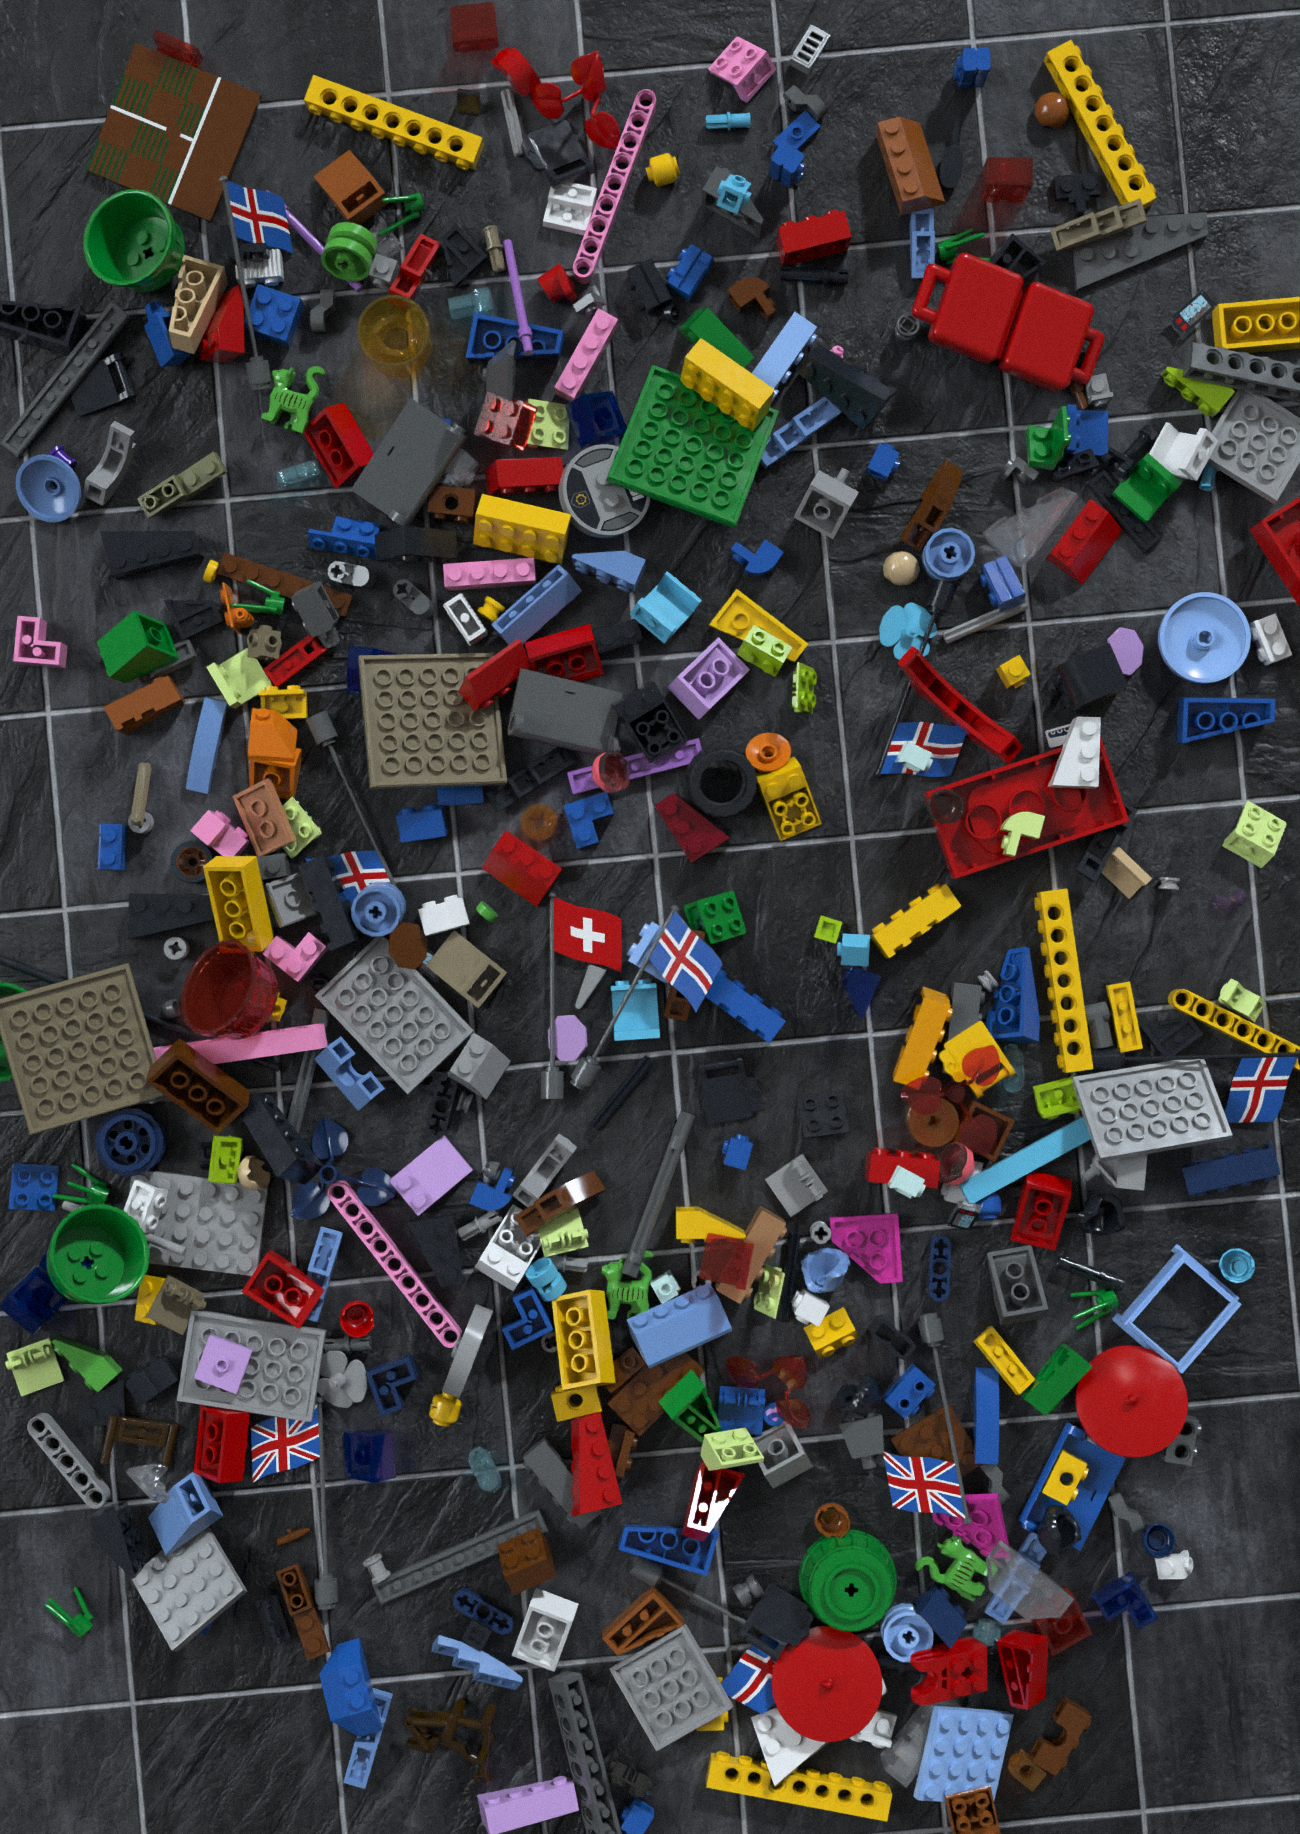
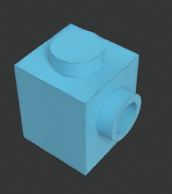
(854, 949)

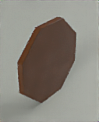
(408, 945)

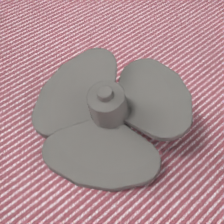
(343, 1385)

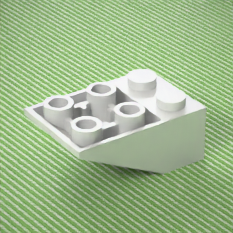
(509, 1252)

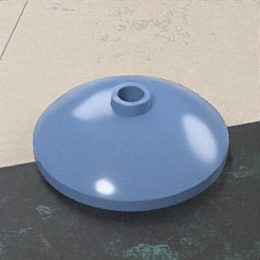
(39, 494)

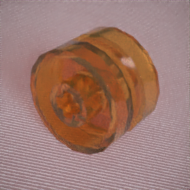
(940, 1132)

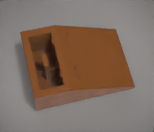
(351, 188)
(972, 1812)

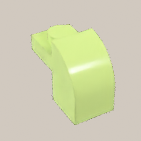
(1020, 824)
(1241, 1000)

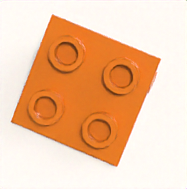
(235, 617)

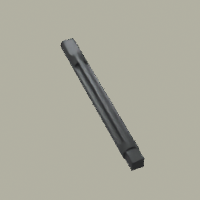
(305, 1076)
(657, 1196)

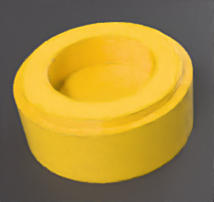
(211, 571)

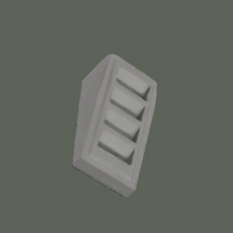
(801, 64)
(591, 980)

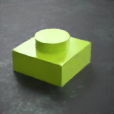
(828, 929)

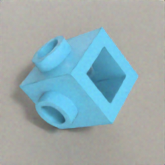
(734, 193)

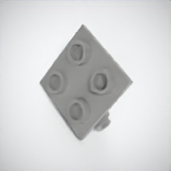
(796, 1185)

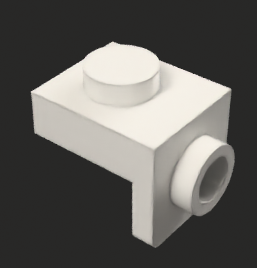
(1175, 1566)

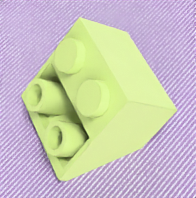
(729, 1449)

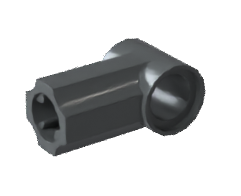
(1097, 1022)

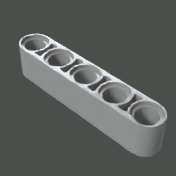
(70, 1472)

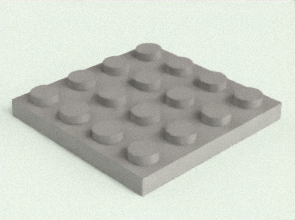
(1257, 444)
(189, 1588)
(671, 1687)

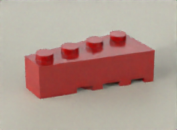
(592, 1467)

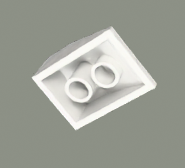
(545, 1629)

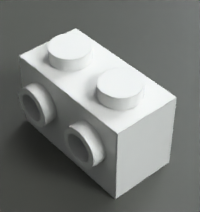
(809, 1307)

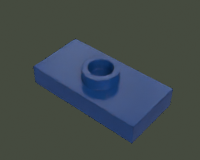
(798, 131)

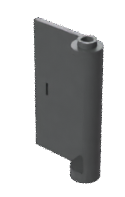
(409, 463)
(551, 715)

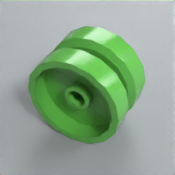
(349, 251)

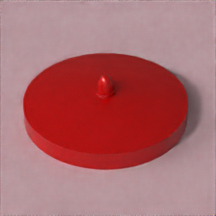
(1131, 1402)
(827, 1685)

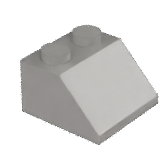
(479, 1066)
(782, 1454)

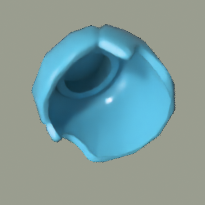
(1237, 1265)

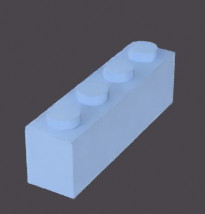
(786, 352)

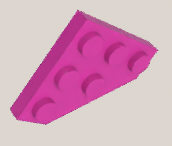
(871, 1243)
(986, 1524)

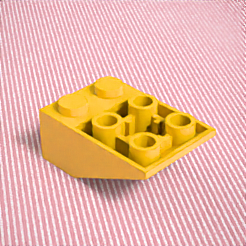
(788, 800)
(696, 1222)

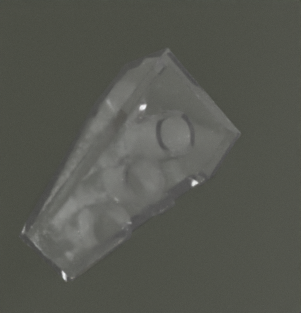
(1029, 529)

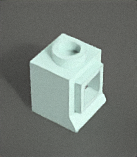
(914, 757)
(906, 1182)
(665, 1286)

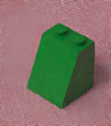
(136, 647)

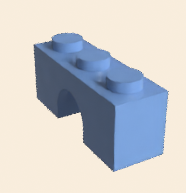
(337, 1064)

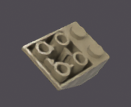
(466, 969)

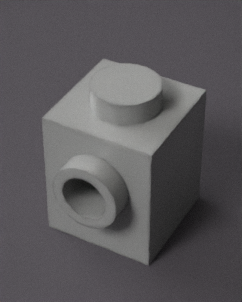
(383, 271)

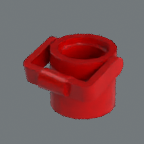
(558, 284)

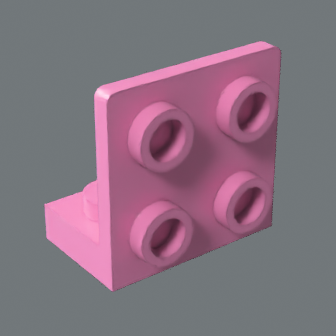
(744, 67)

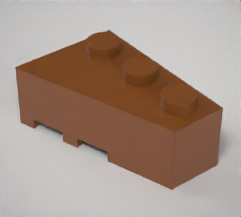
(144, 705)
(641, 1621)

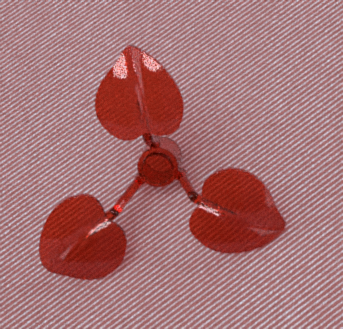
(924, 1097)
(790, 1370)

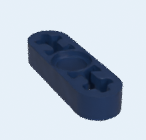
(933, 1284)
(465, 1609)

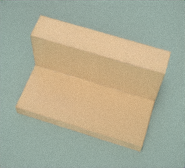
(1124, 873)

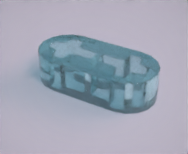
(297, 473)

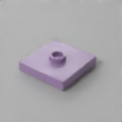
(223, 1363)

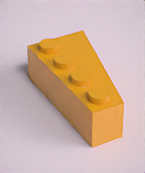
(923, 1036)

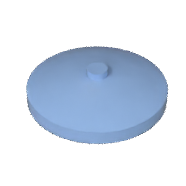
(1204, 638)

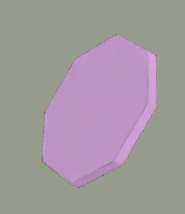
(1127, 649)
(569, 1038)

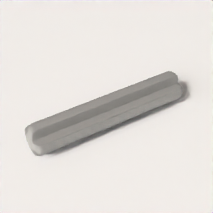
(512, 121)

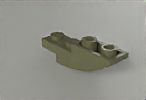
(183, 486)

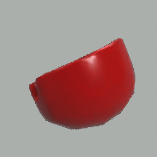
(357, 1319)

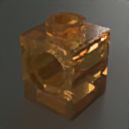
(1032, 1777)

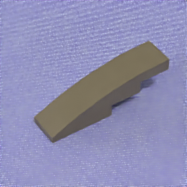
(1098, 225)

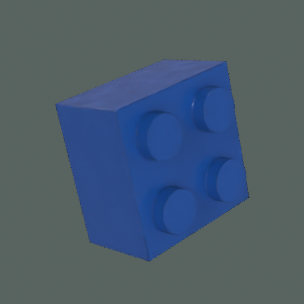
(274, 315)

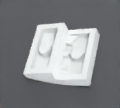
(570, 207)

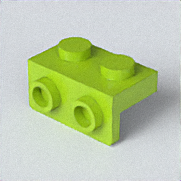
(764, 650)
(1056, 1098)

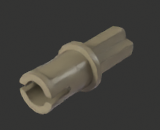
(494, 248)

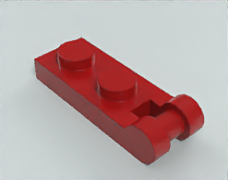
(294, 660)

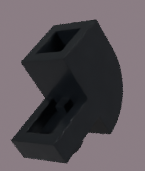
(254, 251)

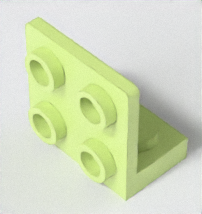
(239, 678)
(1255, 835)

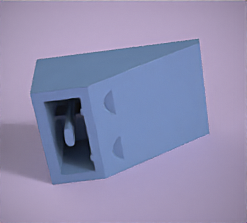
(615, 566)
(185, 1513)

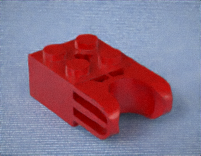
(950, 1671)

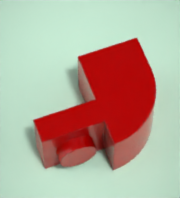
(517, 70)

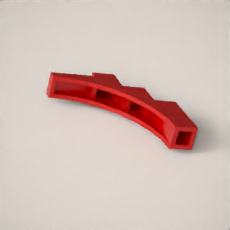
(957, 709)

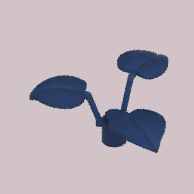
(327, 1141)

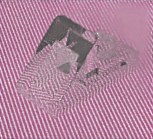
(148, 1478)

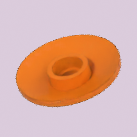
(768, 744)

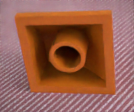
(271, 736)

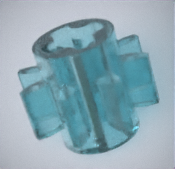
(986, 1631)

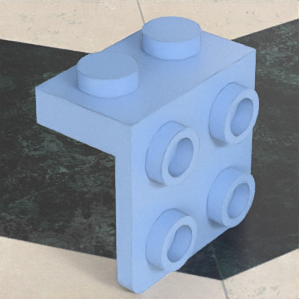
(639, 952)

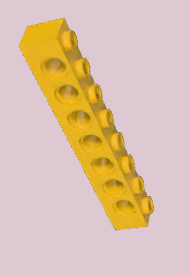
(321, 90)
(1098, 140)
(1073, 990)
(875, 1808)

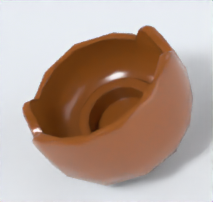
(1052, 110)
(832, 1520)

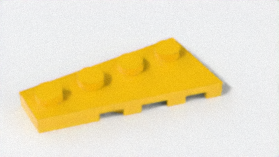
(742, 613)

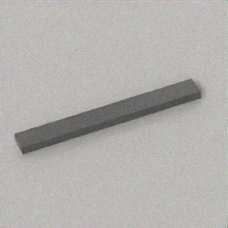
(65, 379)
(455, 1558)

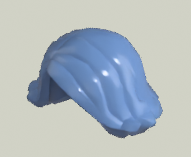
(824, 1269)

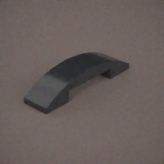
(1101, 846)

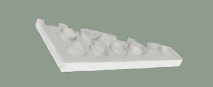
(782, 1745)

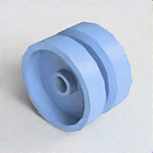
(897, 1622)

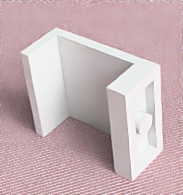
(1182, 452)

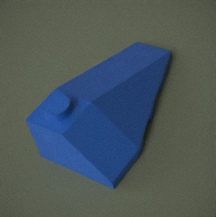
(1016, 1007)

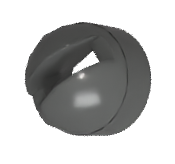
(171, 1009)
(492, 1170)

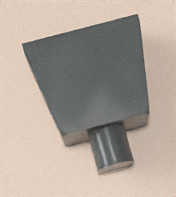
(863, 1437)

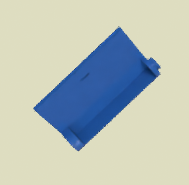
(1092, 1491)

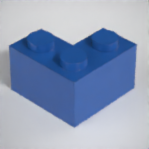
(582, 815)
(533, 1320)

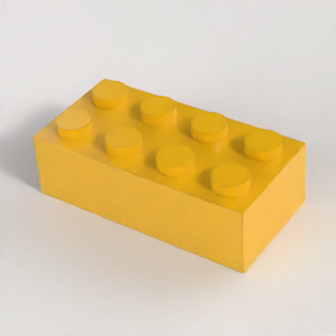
(1258, 325)
(726, 384)
(521, 529)
(239, 901)
(583, 1340)

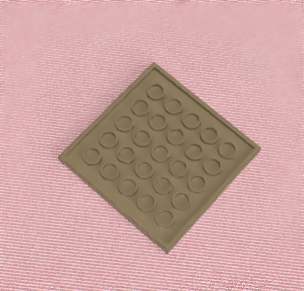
(423, 727)
(78, 1048)

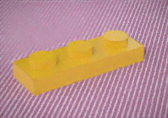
(1124, 1016)
(1004, 1360)

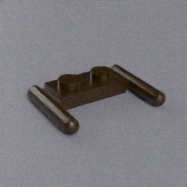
(140, 1432)

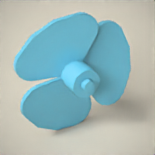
(906, 625)

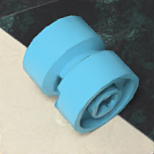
(546, 1279)

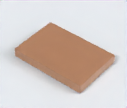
(264, 818)

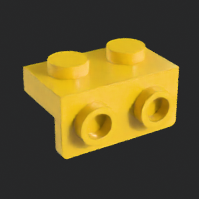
(288, 703)
(147, 1293)
(833, 1332)

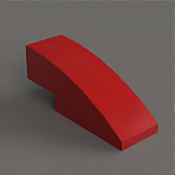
(415, 267)

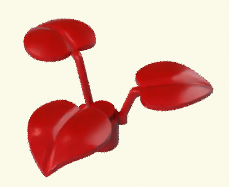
(588, 73)

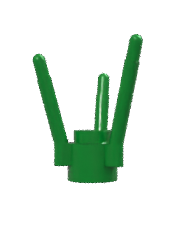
(412, 203)
(949, 248)
(272, 605)
(97, 1193)
(1105, 1303)
(79, 1623)

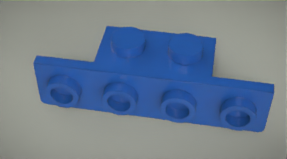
(347, 537)

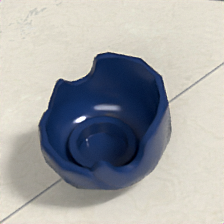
(1158, 1540)

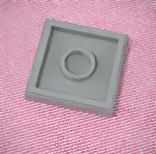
(289, 899)

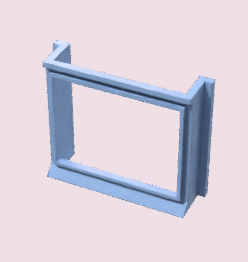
(1180, 1256)

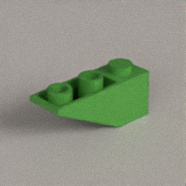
(94, 1365)

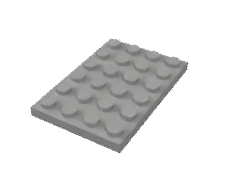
(394, 1014)
(1151, 1108)
(212, 1220)
(280, 1374)

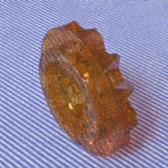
(536, 811)

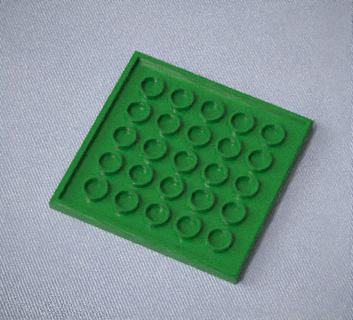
(689, 451)

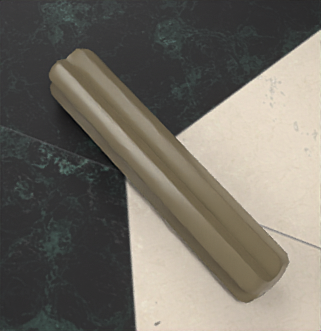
(140, 794)

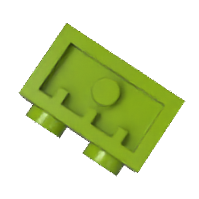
(225, 1159)

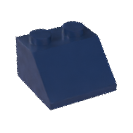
(941, 1614)

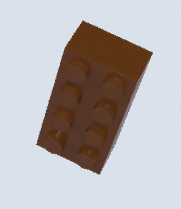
(198, 1086)
(639, 1397)

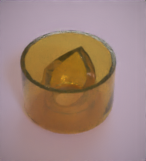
(384, 315)

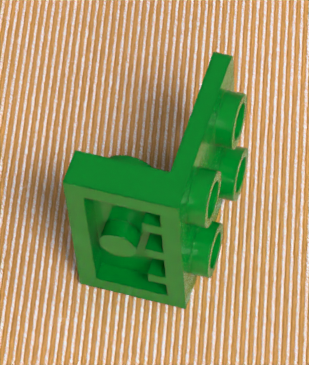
(1047, 445)
(1146, 488)
(716, 916)

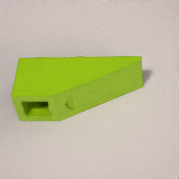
(1207, 396)

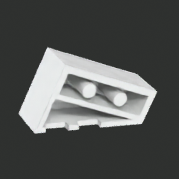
(1079, 756)

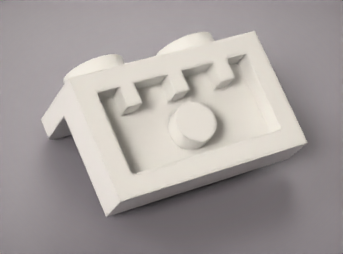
(1269, 640)
(145, 1204)
(878, 1730)

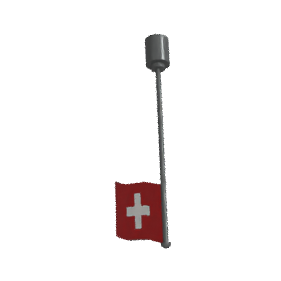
(586, 937)

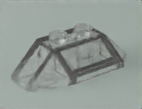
(1024, 1584)

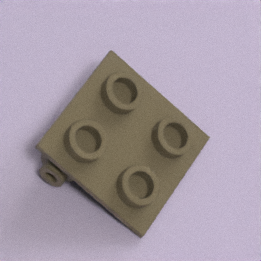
(174, 1304)

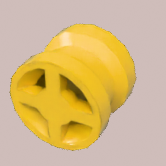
(491, 609)

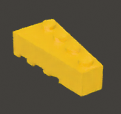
(915, 920)

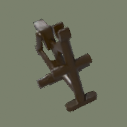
(450, 1720)

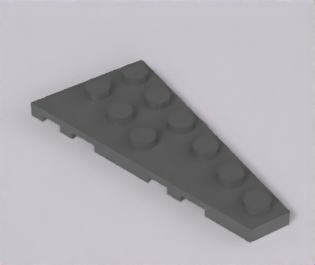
(1135, 246)

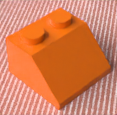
(282, 773)

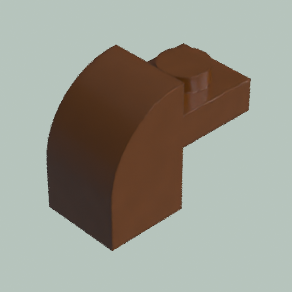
(750, 292)

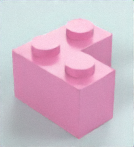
(33, 649)
(219, 834)
(296, 961)

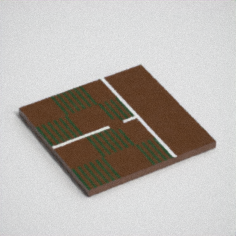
(174, 132)

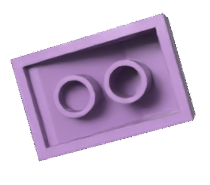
(708, 678)
(430, 1175)

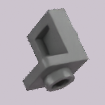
(589, 301)

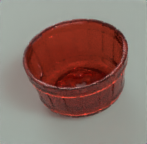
(229, 992)

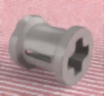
(815, 1227)
(376, 1568)

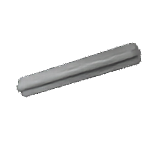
(982, 622)

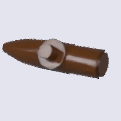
(292, 1536)

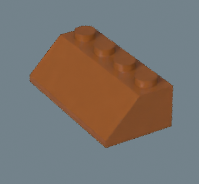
(909, 165)

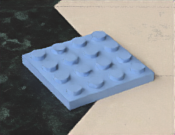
(962, 1751)

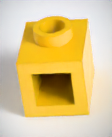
(1013, 672)

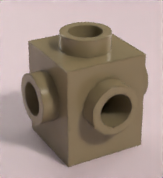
(264, 643)

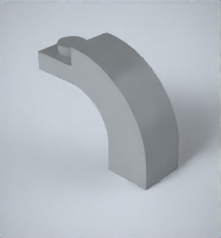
(113, 466)
(544, 1170)

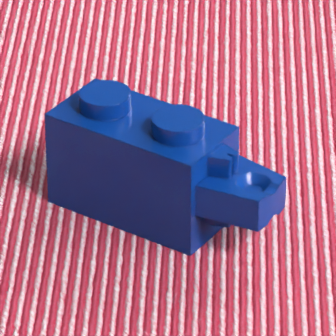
(158, 333)

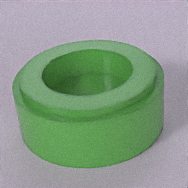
(486, 911)

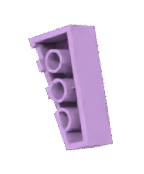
(527, 1804)

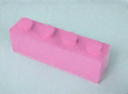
(586, 356)
(489, 574)

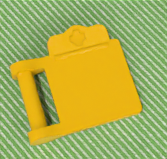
(969, 1039)

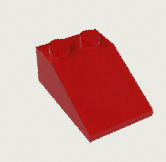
(225, 331)
(1041, 1210)
(283, 1289)

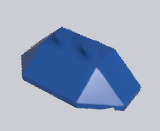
(350, 1690)

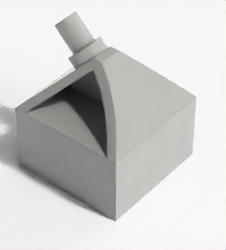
(826, 503)
(1120, 1173)

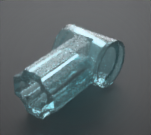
(478, 301)

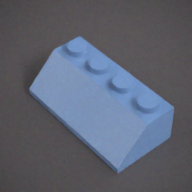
(679, 1325)

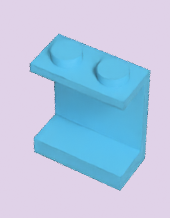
(666, 607)
(640, 1014)

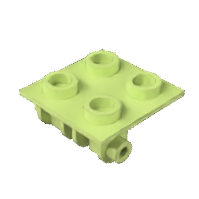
(549, 425)
(301, 825)
(563, 1234)
(769, 1291)
(34, 1366)

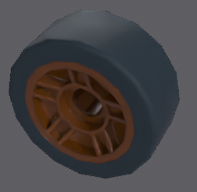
(182, 865)

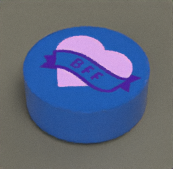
(771, 1416)

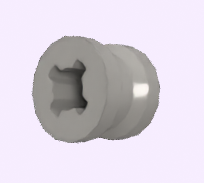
(146, 827)
(181, 949)

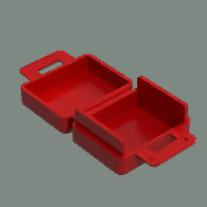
(990, 318)

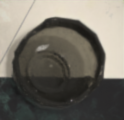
(945, 806)

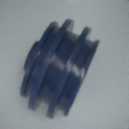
(154, 1139)

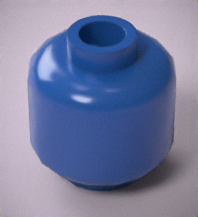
(990, 1207)

